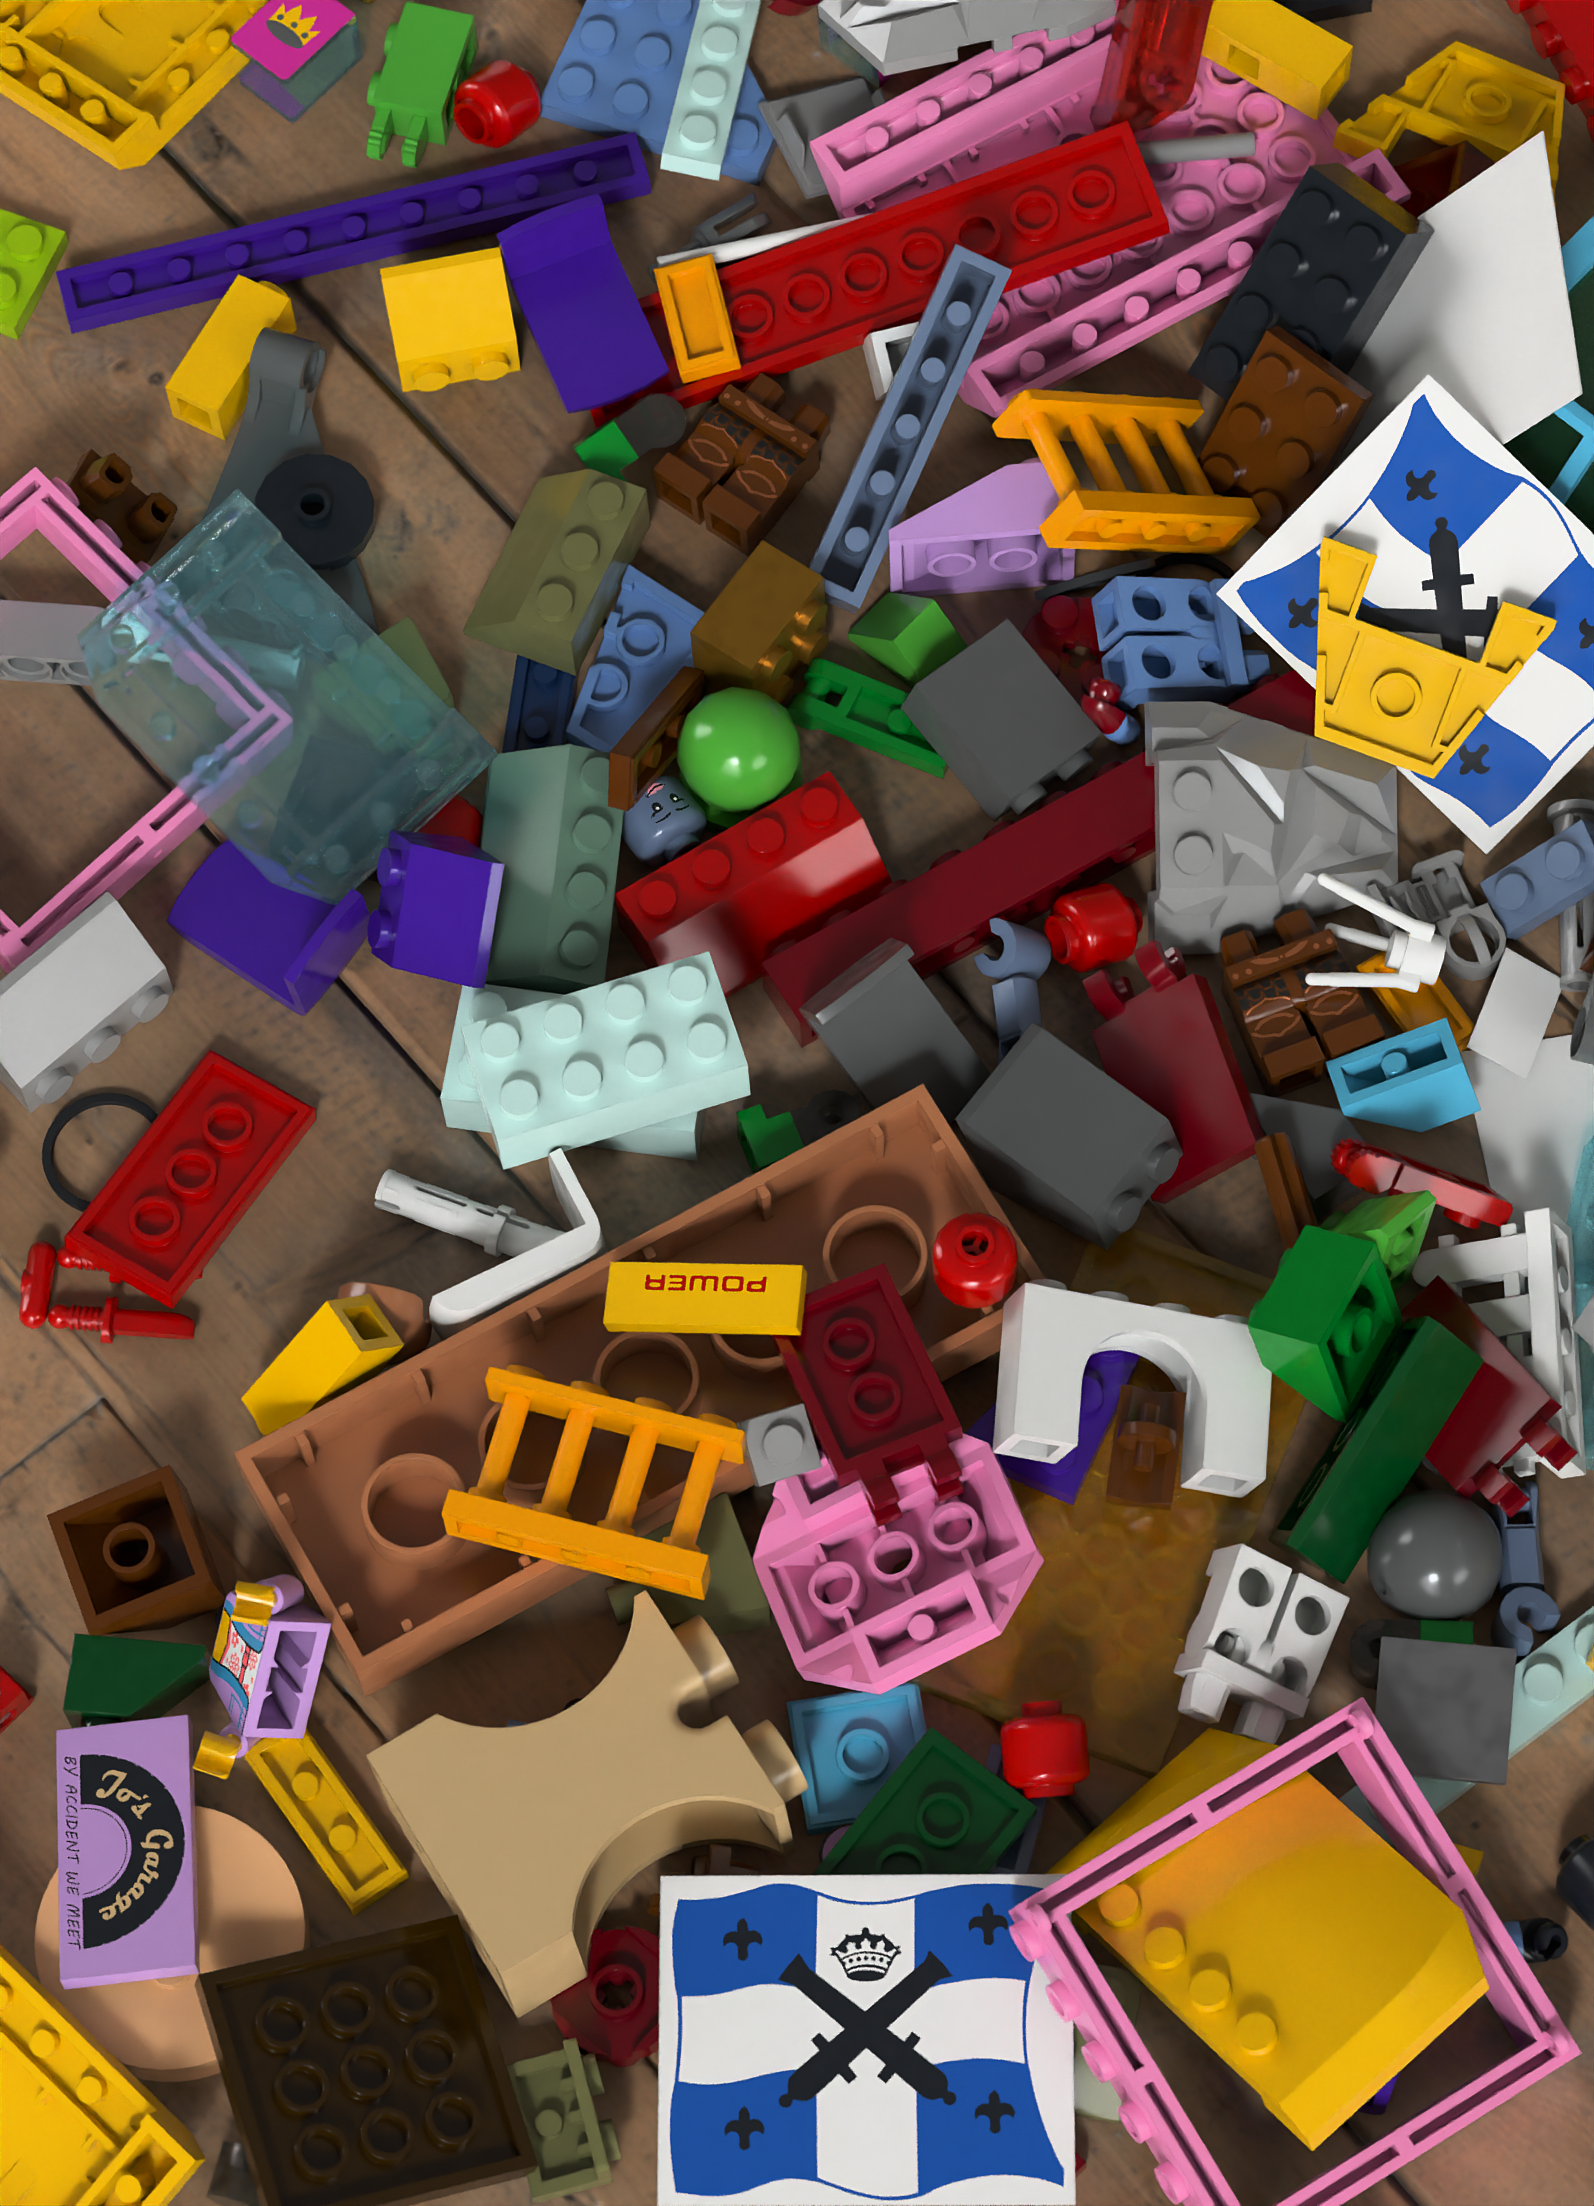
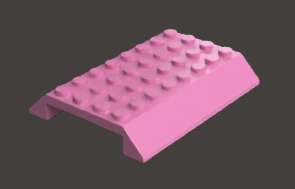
(1040, 98)

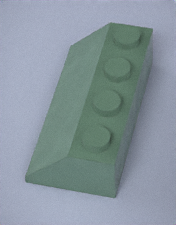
(560, 860)

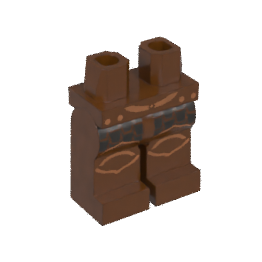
(743, 463)
(1281, 1018)

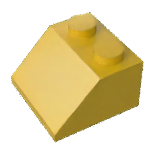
(450, 320)

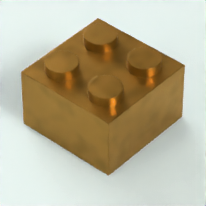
(762, 626)

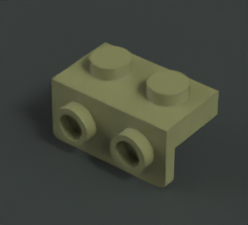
(563, 2123)

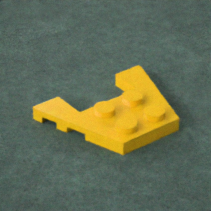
(1459, 99)
(1398, 693)

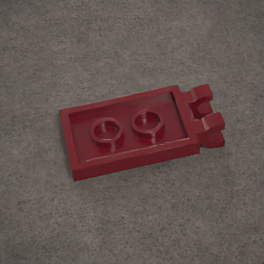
(1179, 1061)
(872, 1390)
(1495, 1413)

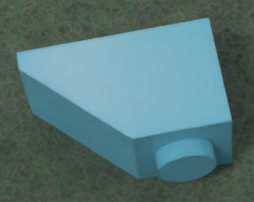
(1406, 1080)

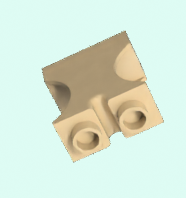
(556, 1815)

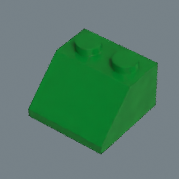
(1327, 1319)

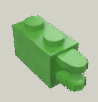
(415, 91)

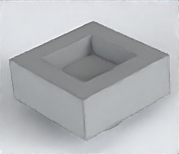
(780, 1445)

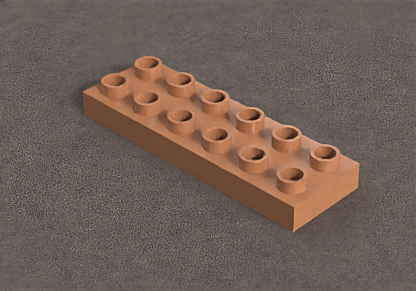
(367, 1475)

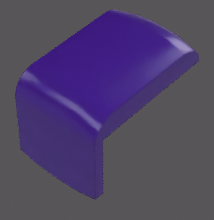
(580, 305)
(268, 933)

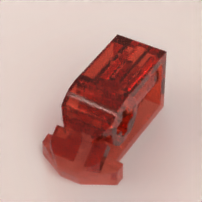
(1148, 41)

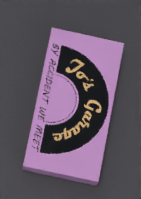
(127, 1852)

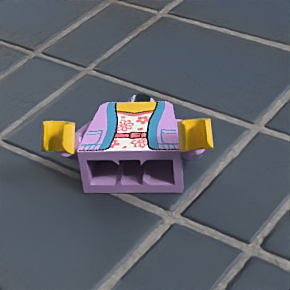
(263, 1668)

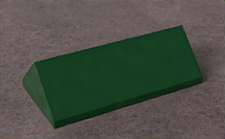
(1377, 1448)

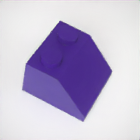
(436, 907)

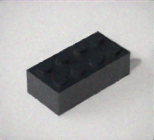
(1317, 276)

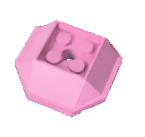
(834, 1584)

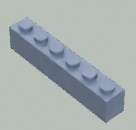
(907, 425)

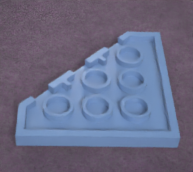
(625, 75)

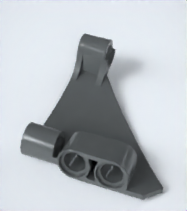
(280, 428)

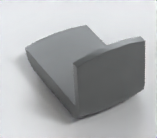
(894, 1033)

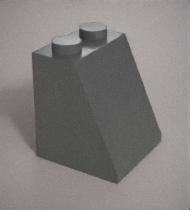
(1068, 1139)

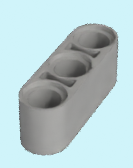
(42, 641)

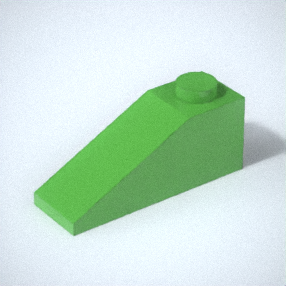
(1395, 1226)

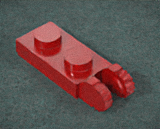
(1381, 1169)

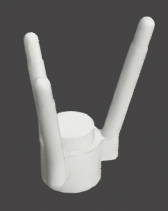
(1412, 953)

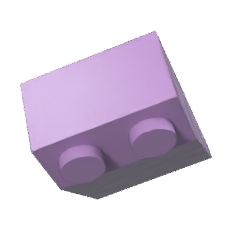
(981, 538)

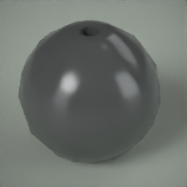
(1435, 1556)

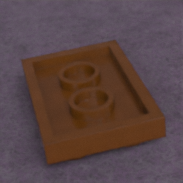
(1282, 429)

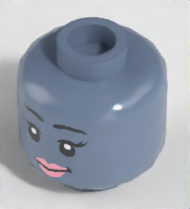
(664, 823)

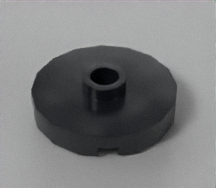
(343, 525)

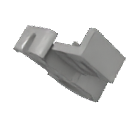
(1449, 905)

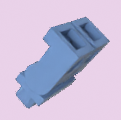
(1173, 641)

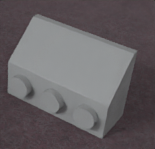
(76, 1001)

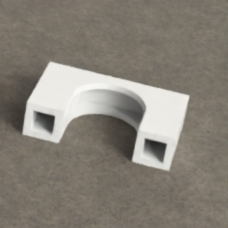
(1213, 1360)

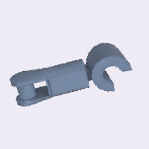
(1021, 964)
(1522, 1580)

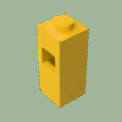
(1278, 52)
(214, 375)
(330, 1355)

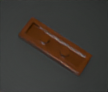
(652, 739)

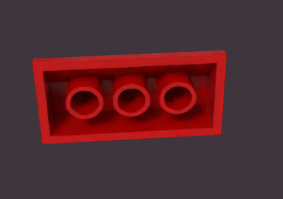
(756, 885)

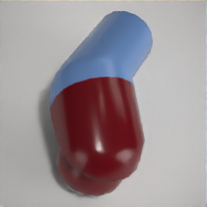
(1112, 722)

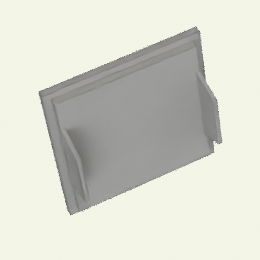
(810, 114)

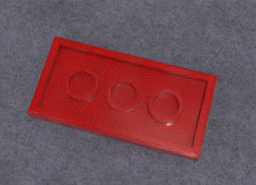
(190, 1178)

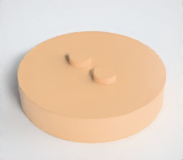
(244, 1915)

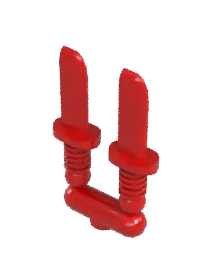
(111, 1320)

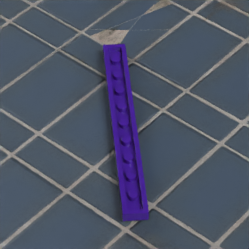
(350, 232)

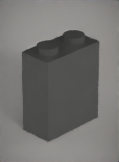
(1002, 722)

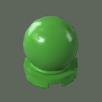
(738, 755)

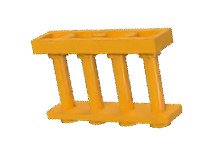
(1114, 515)
(612, 1544)

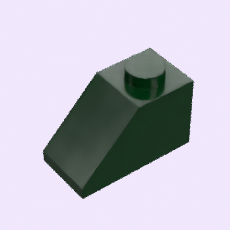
(130, 1678)

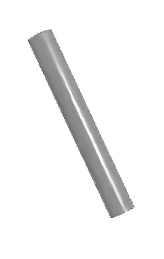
(1197, 148)

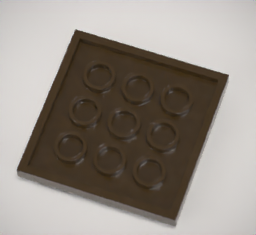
(366, 2071)

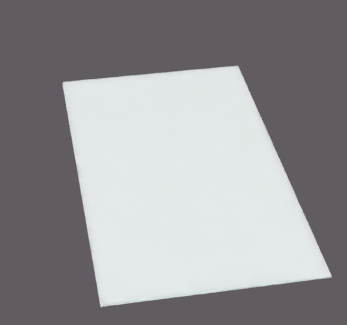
(1515, 1013)

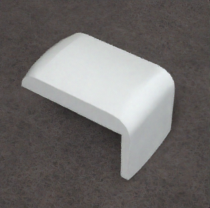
(528, 1272)

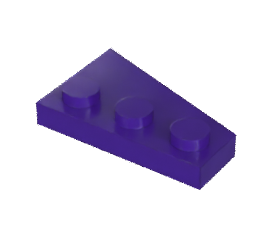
(1098, 1407)

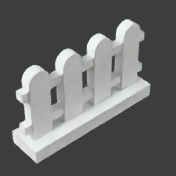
(1543, 1315)

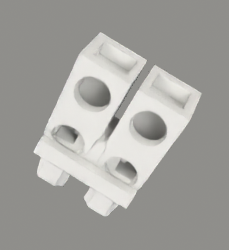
(1257, 1642)

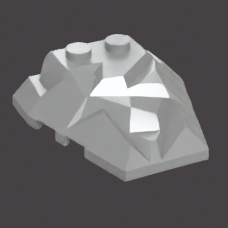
(927, 33)
(1254, 820)

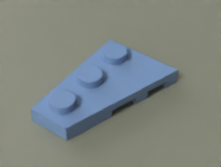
(639, 655)

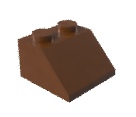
(138, 1556)

